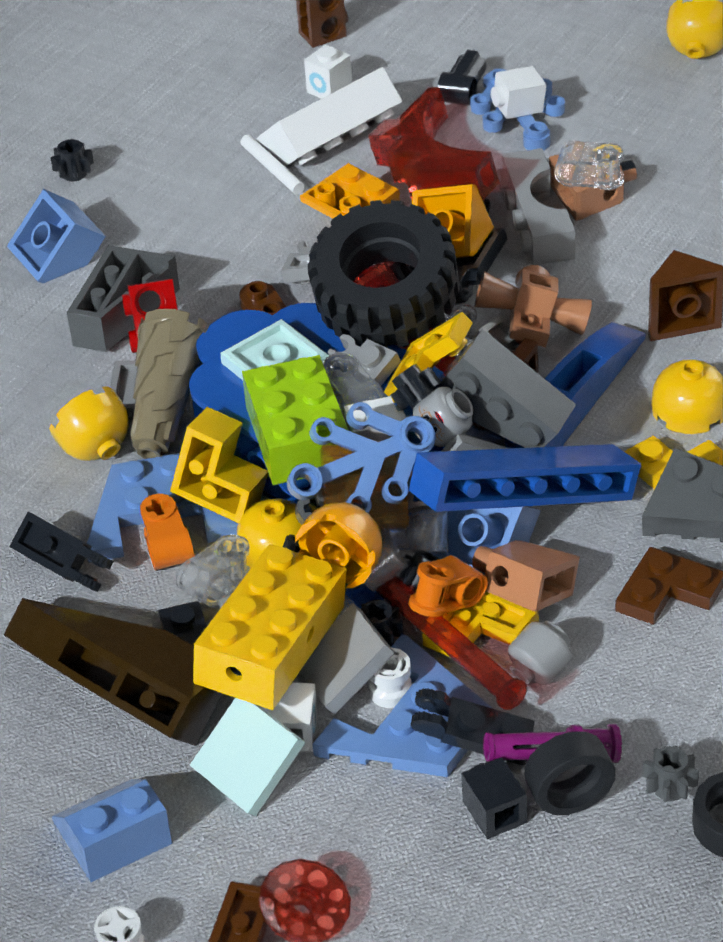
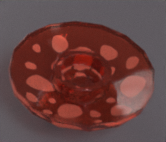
(307, 885)

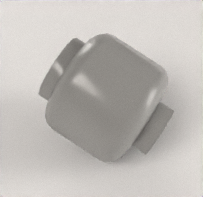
(539, 652)

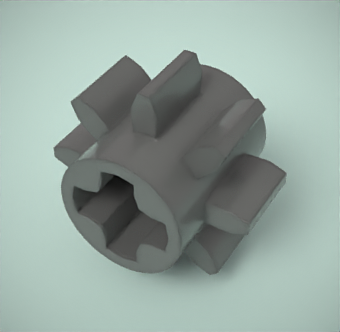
(670, 773)

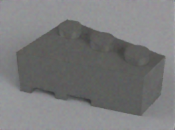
(98, 312)
(507, 393)
(686, 499)

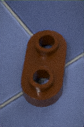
(261, 297)

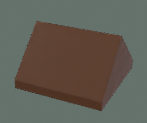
(685, 297)

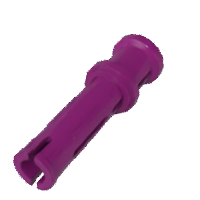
(502, 744)

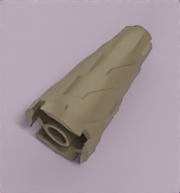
(164, 368)

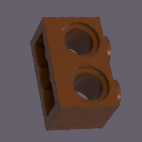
(321, 20)

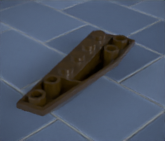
(122, 662)

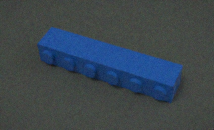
(523, 477)

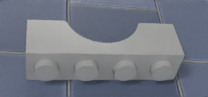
(543, 229)

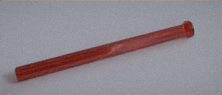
(506, 689)

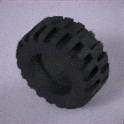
(377, 236)

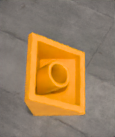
(459, 211)

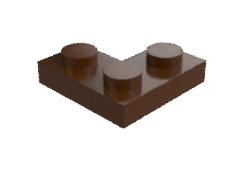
(666, 577)

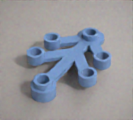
(535, 133)
(366, 455)

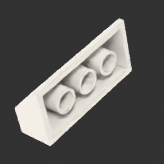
(331, 118)

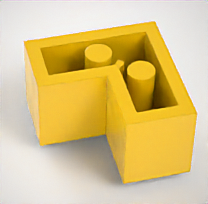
(211, 472)

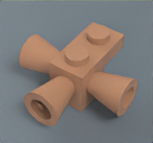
(533, 304)

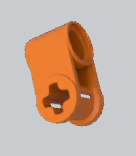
(165, 532)
(447, 587)

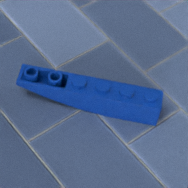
(589, 372)

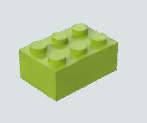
(283, 406)

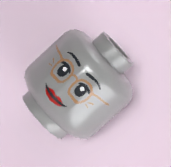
(448, 413)

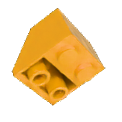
(347, 189)

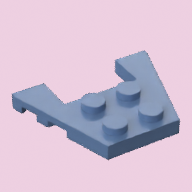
(127, 488)
(395, 739)

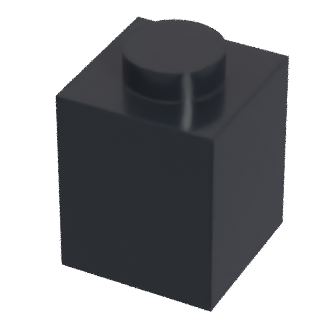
(494, 797)

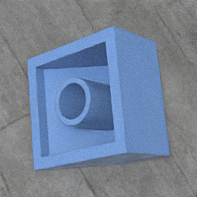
(55, 238)
(487, 528)
(115, 828)

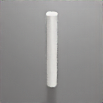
(272, 164)

